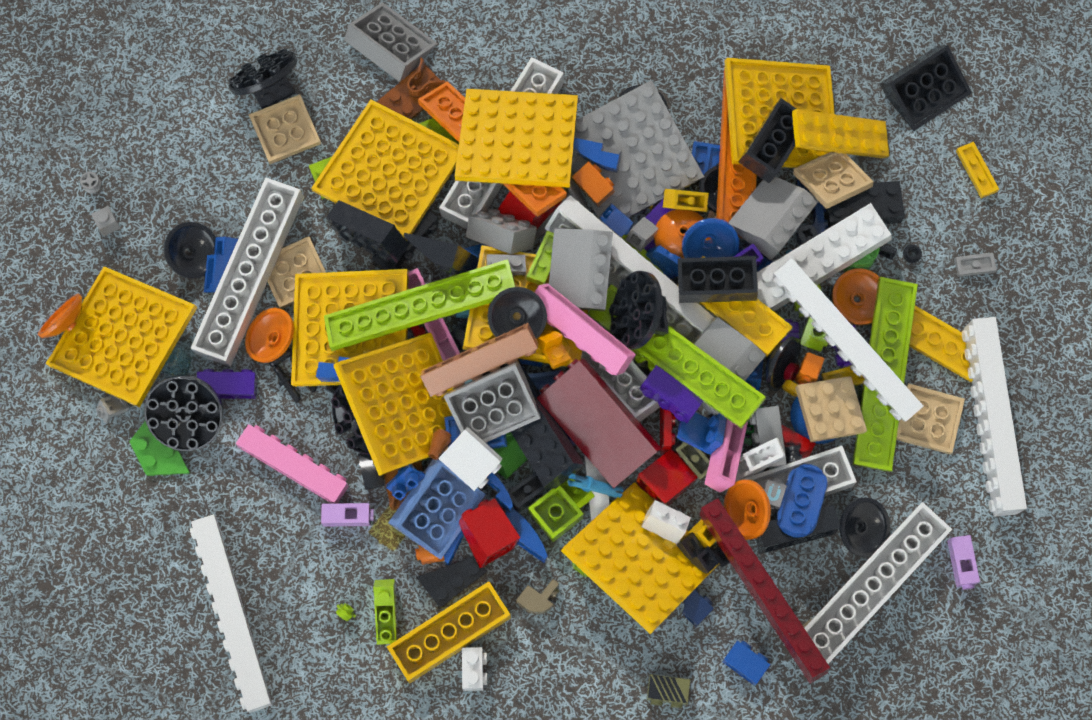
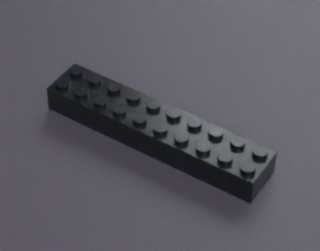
(542, 440)

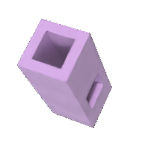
(347, 514)
(963, 562)

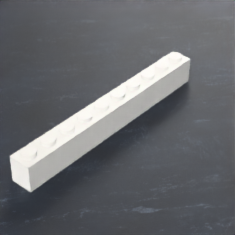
(231, 613)

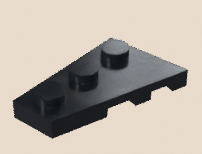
(451, 580)

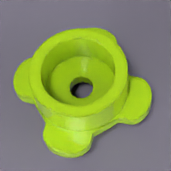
(345, 611)

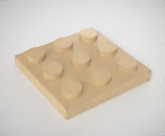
(285, 129)
(833, 178)
(292, 260)
(830, 409)
(935, 423)

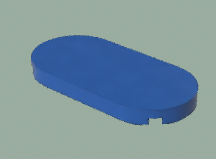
(802, 500)

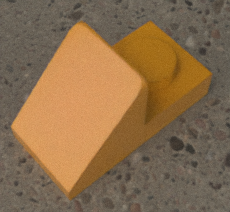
(553, 349)

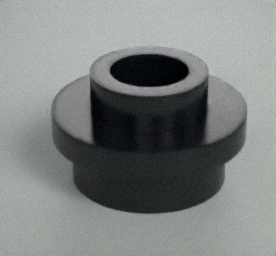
(914, 248)

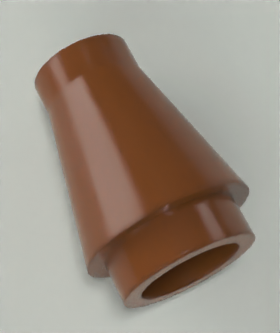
(439, 443)

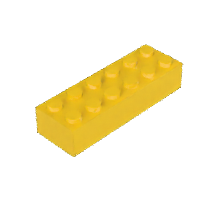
(449, 632)

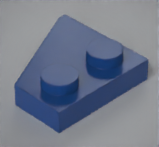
(706, 155)
(664, 261)

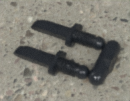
(286, 380)

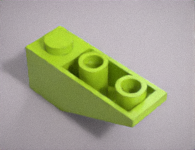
(385, 611)

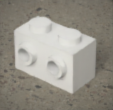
(666, 522)
(472, 669)

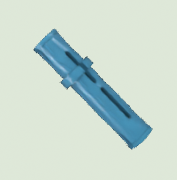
(589, 484)

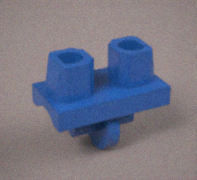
(404, 481)

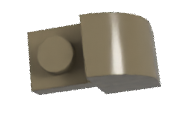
(538, 603)

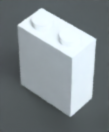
(471, 459)

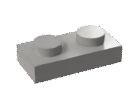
(516, 262)
(975, 264)

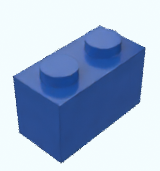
(616, 220)
(746, 662)

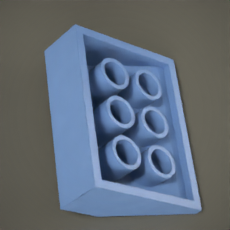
(434, 509)

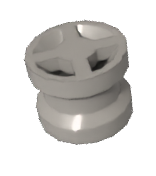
(89, 178)

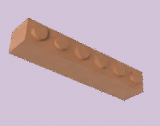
(479, 359)

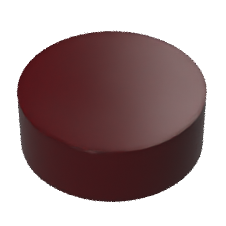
(791, 371)

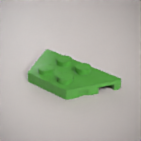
(156, 457)

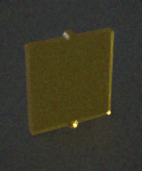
(385, 532)

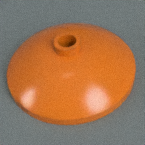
(669, 229)
(856, 283)
(62, 318)
(269, 335)
(748, 508)

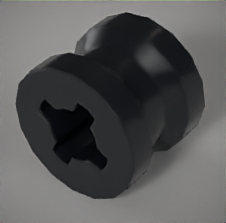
(802, 237)
(792, 452)

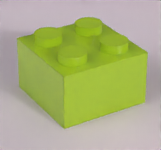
(555, 513)

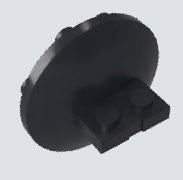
(267, 83)
(638, 310)
(183, 412)
(343, 414)

